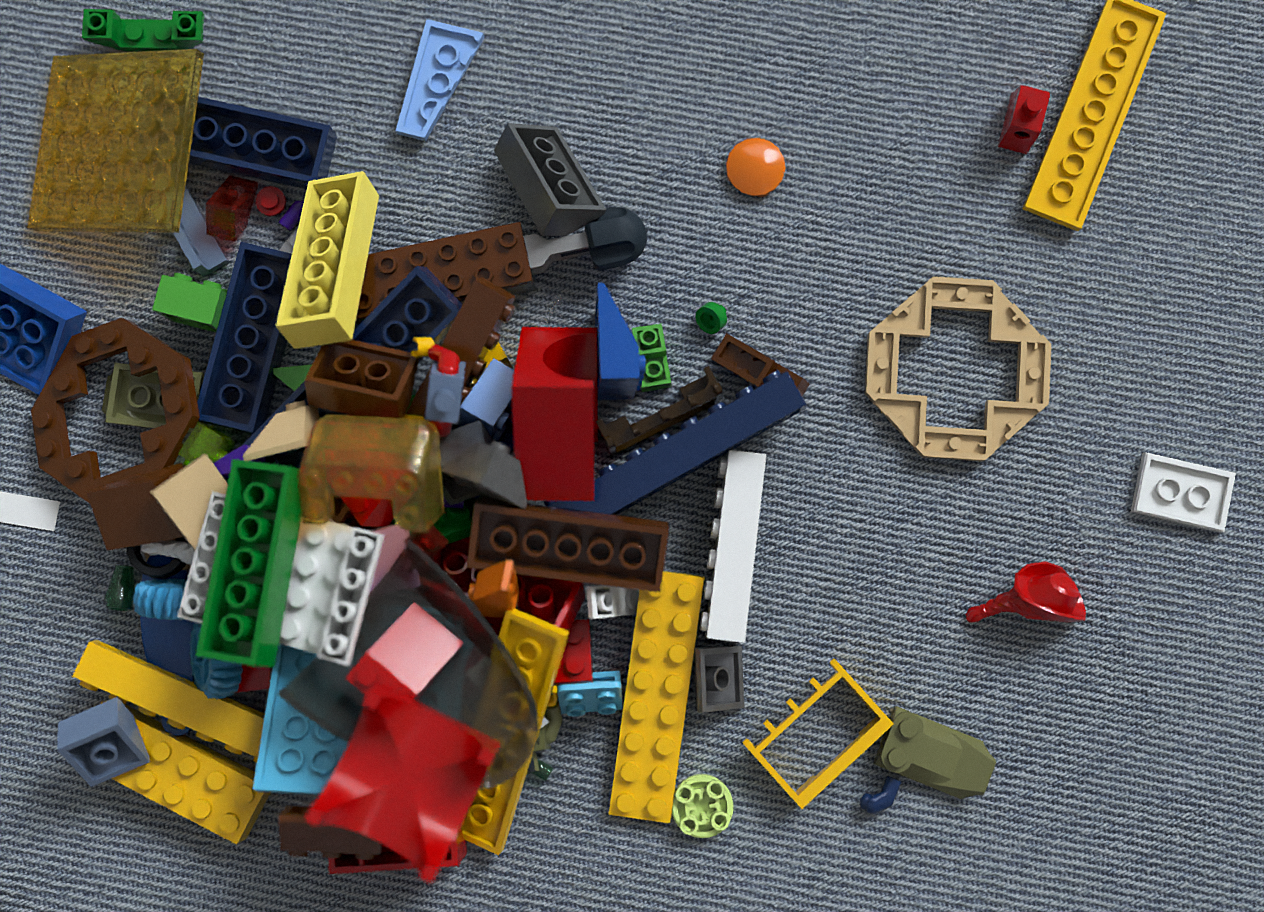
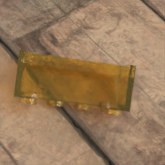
(373, 460)

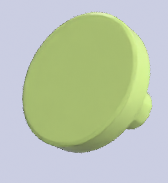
(702, 806)

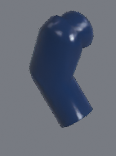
(882, 800)

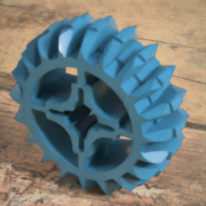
(159, 598)
(210, 675)

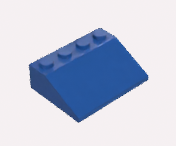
(33, 329)
(618, 355)

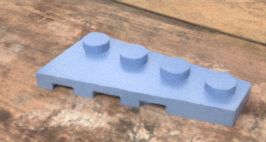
(437, 70)

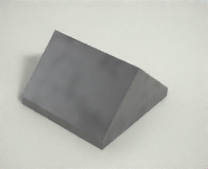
(719, 678)

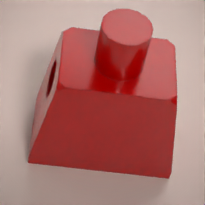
(1025, 114)

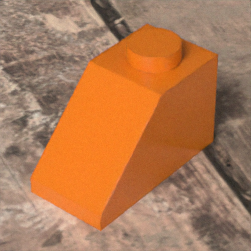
(495, 590)

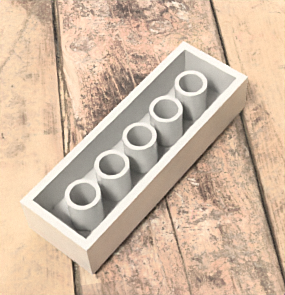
(734, 545)

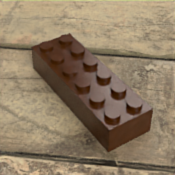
(569, 544)

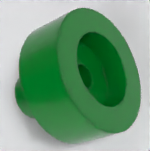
(711, 317)

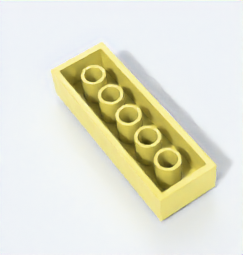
(328, 261)

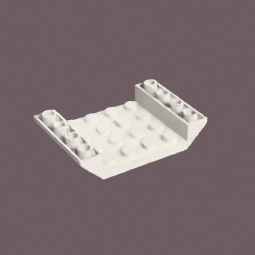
(326, 585)

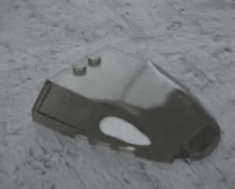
(475, 688)

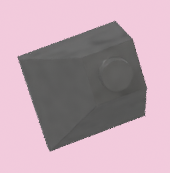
(490, 472)

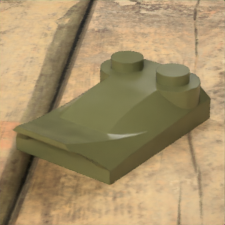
(136, 399)
(935, 755)

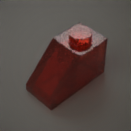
(230, 208)

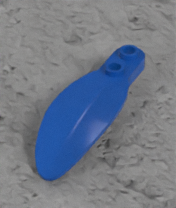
(168, 641)

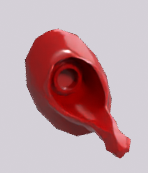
(1038, 593)

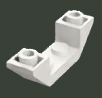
(611, 601)

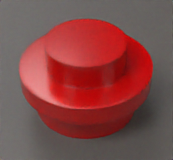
(270, 201)

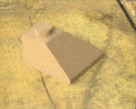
(285, 431)

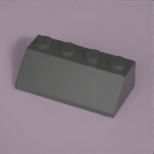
(548, 178)

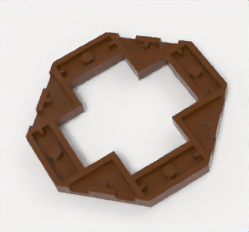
(69, 383)

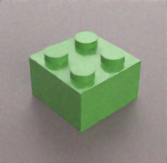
(190, 302)

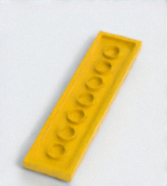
(1094, 112)
(538, 653)
(656, 699)

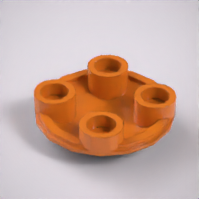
(755, 167)

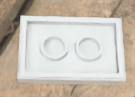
(1183, 492)

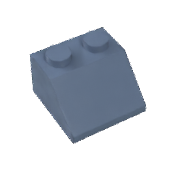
(102, 742)

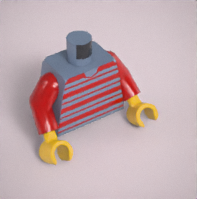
(444, 385)

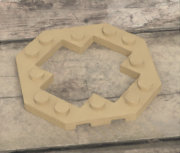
(1006, 325)

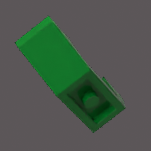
(141, 35)

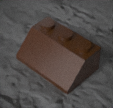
(362, 379)
(302, 837)

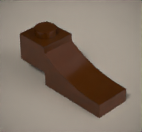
(750, 363)

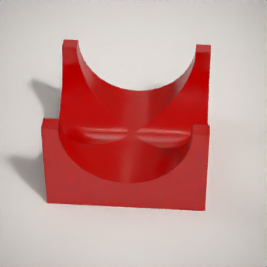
(406, 778)

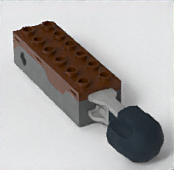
(502, 257)

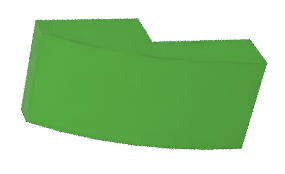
(652, 345)

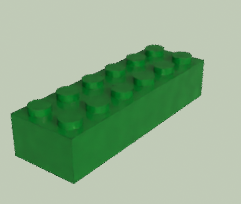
(252, 565)

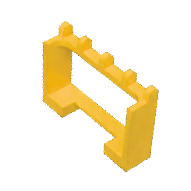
(866, 738)

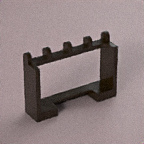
(696, 398)

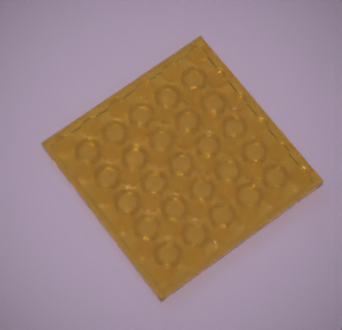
(116, 142)

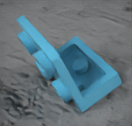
(600, 696)

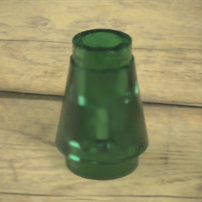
(121, 589)

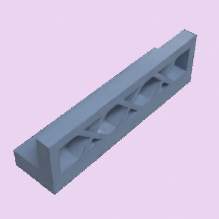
(200, 249)

